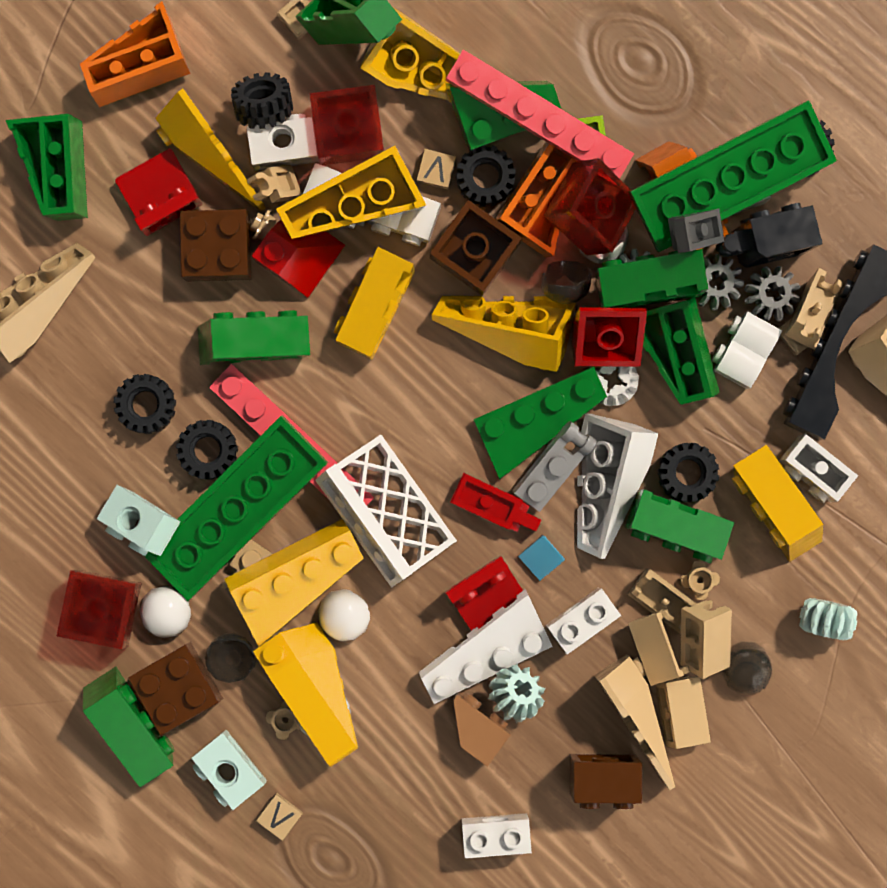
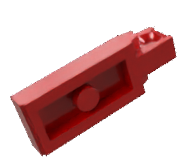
(493, 504)

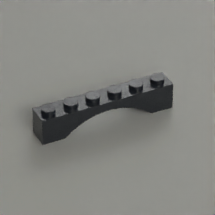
(816, 401)

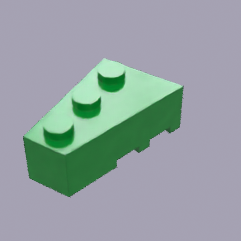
(349, 21)
(484, 125)
(55, 163)
(651, 279)
(253, 337)
(681, 351)
(678, 526)
(127, 727)

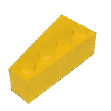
(358, 195)
(292, 578)

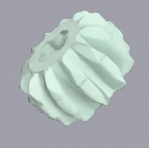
(828, 619)
(518, 681)

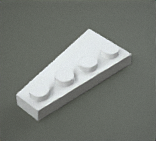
(502, 642)

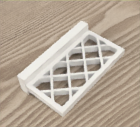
(361, 519)

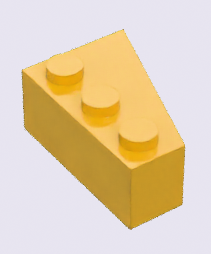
(374, 303)
(778, 503)

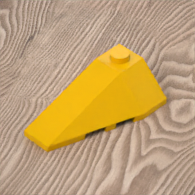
(412, 60)
(192, 136)
(522, 330)
(308, 679)

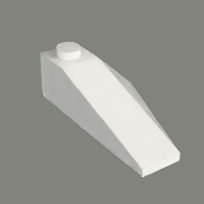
(610, 479)

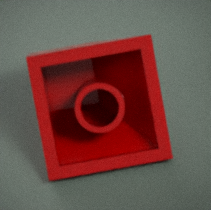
(300, 260)
(608, 336)

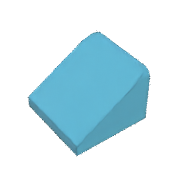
(541, 557)

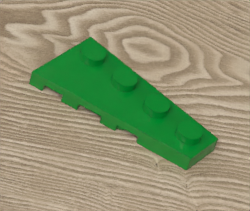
(531, 422)

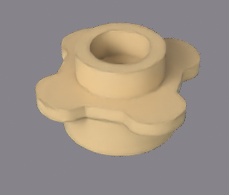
(262, 224)
(698, 570)
(282, 729)

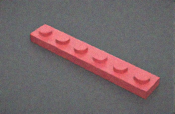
(536, 113)
(261, 413)

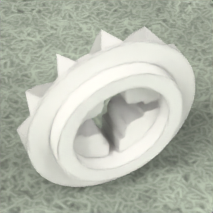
(619, 393)

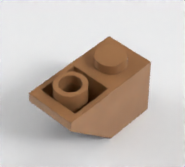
(478, 732)

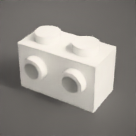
(818, 469)

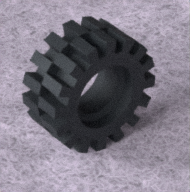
(262, 100)
(493, 157)
(128, 392)
(187, 444)
(707, 465)

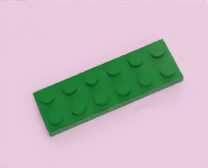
(736, 172)
(237, 507)

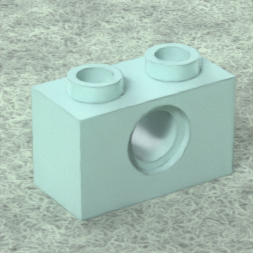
(154, 524)
(247, 776)

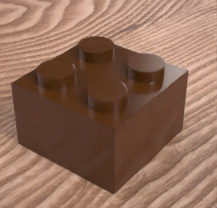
(215, 245)
(475, 247)
(175, 688)
(606, 780)

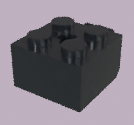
(773, 237)

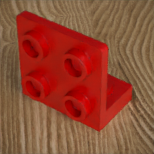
(158, 192)
(484, 593)

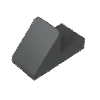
(696, 230)

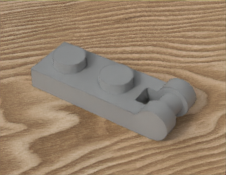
(554, 466)

